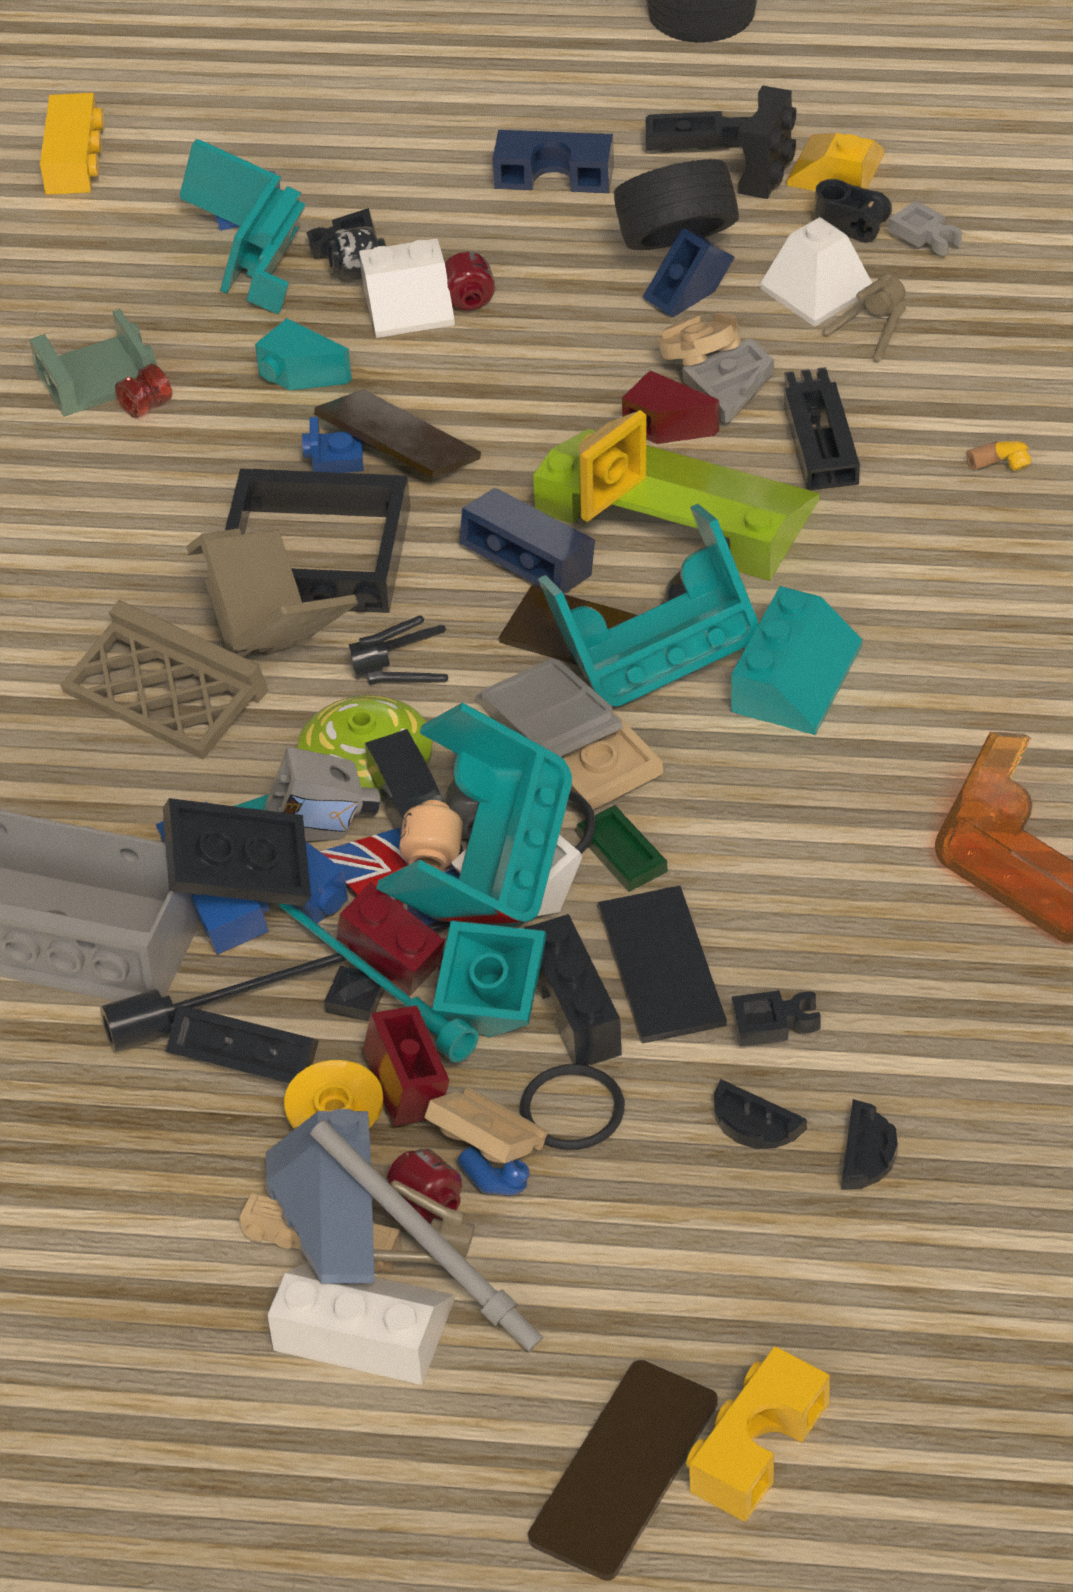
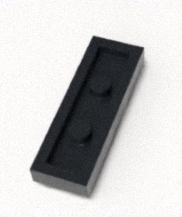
(240, 1044)

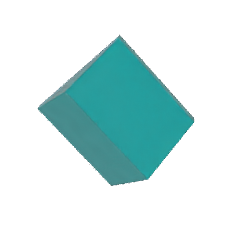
(489, 976)

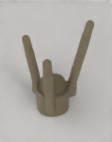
(880, 299)
(452, 1229)

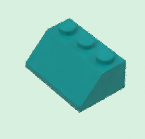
(794, 662)

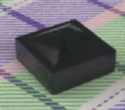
(353, 994)

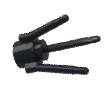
(371, 653)

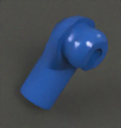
(494, 1180)

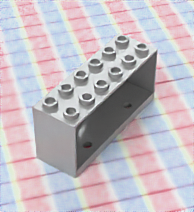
(88, 910)

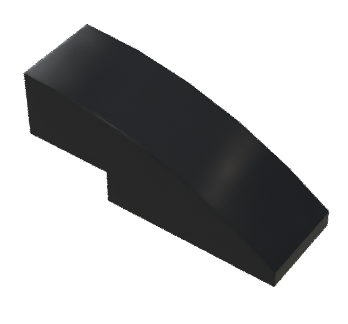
(400, 775)

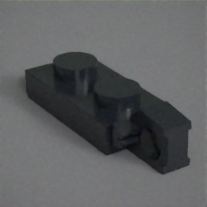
(692, 130)

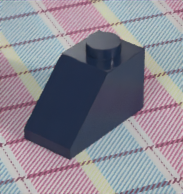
(688, 273)

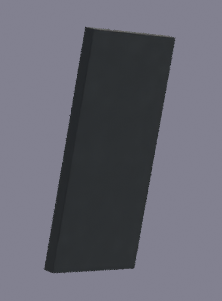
(662, 964)

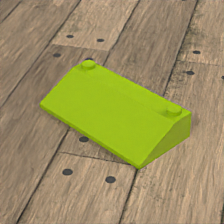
(752, 511)

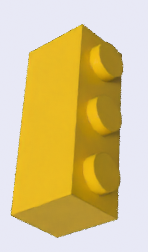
(71, 143)

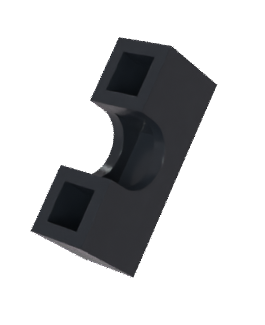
(582, 1004)

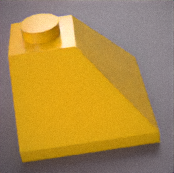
(836, 157)
(611, 463)

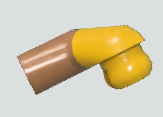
(998, 451)

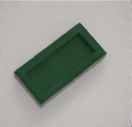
(624, 849)

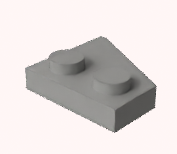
(731, 376)

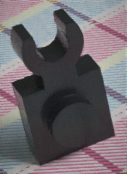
(320, 236)
(767, 1018)

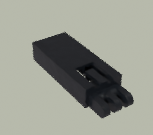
(824, 454)

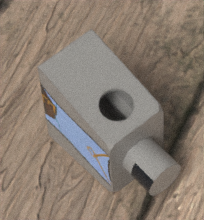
(322, 791)

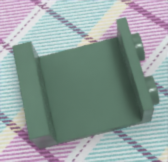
(90, 373)

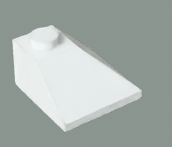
(816, 273)

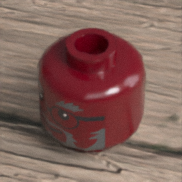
(468, 280)
(430, 1176)

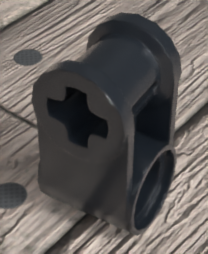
(848, 208)

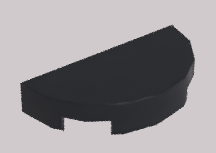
(753, 1119)
(869, 1148)

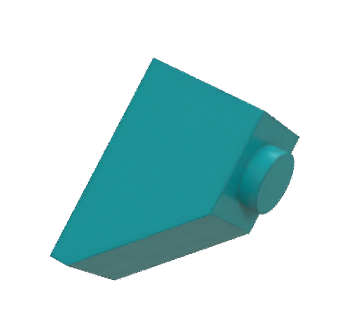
(301, 358)

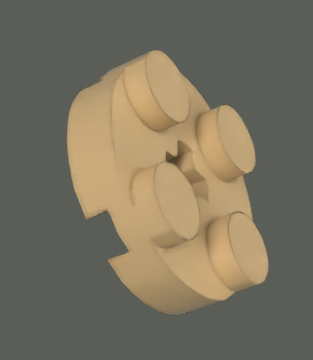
(694, 339)

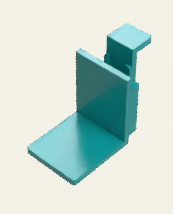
(255, 203)

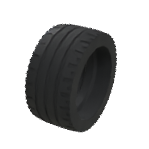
(701, 19)
(672, 197)

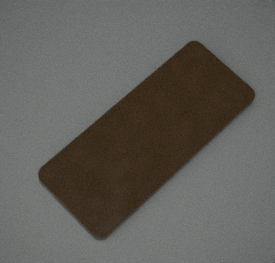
(623, 1470)

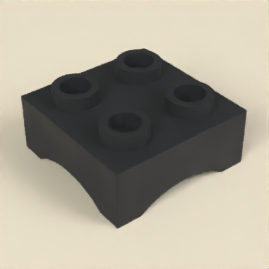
(767, 142)

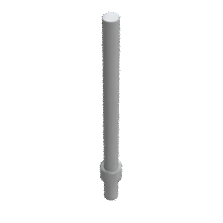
(497, 1306)

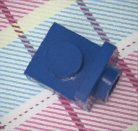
(332, 451)

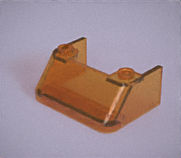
(992, 851)

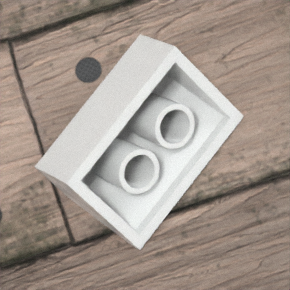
(359, 1326)

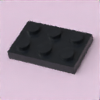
(236, 852)

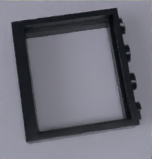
(333, 495)

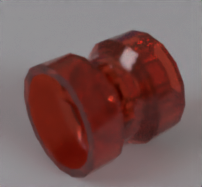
(143, 390)

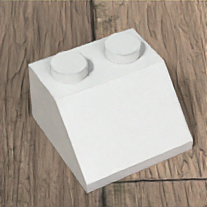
(406, 288)

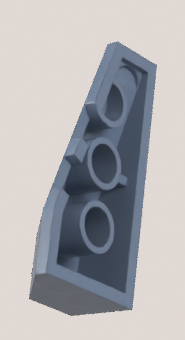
(324, 1200)

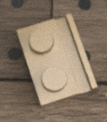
(486, 1125)

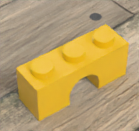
(776, 1397)

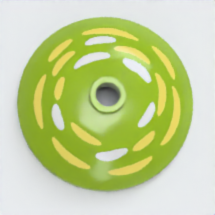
(351, 722)

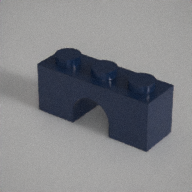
(526, 155)

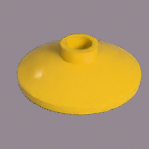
(331, 1087)

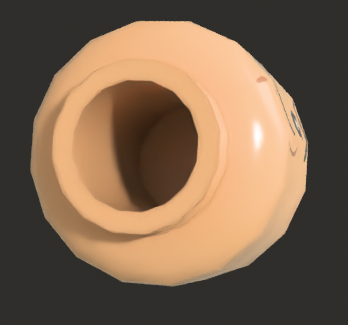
(431, 834)

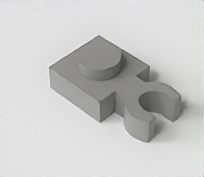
(922, 225)

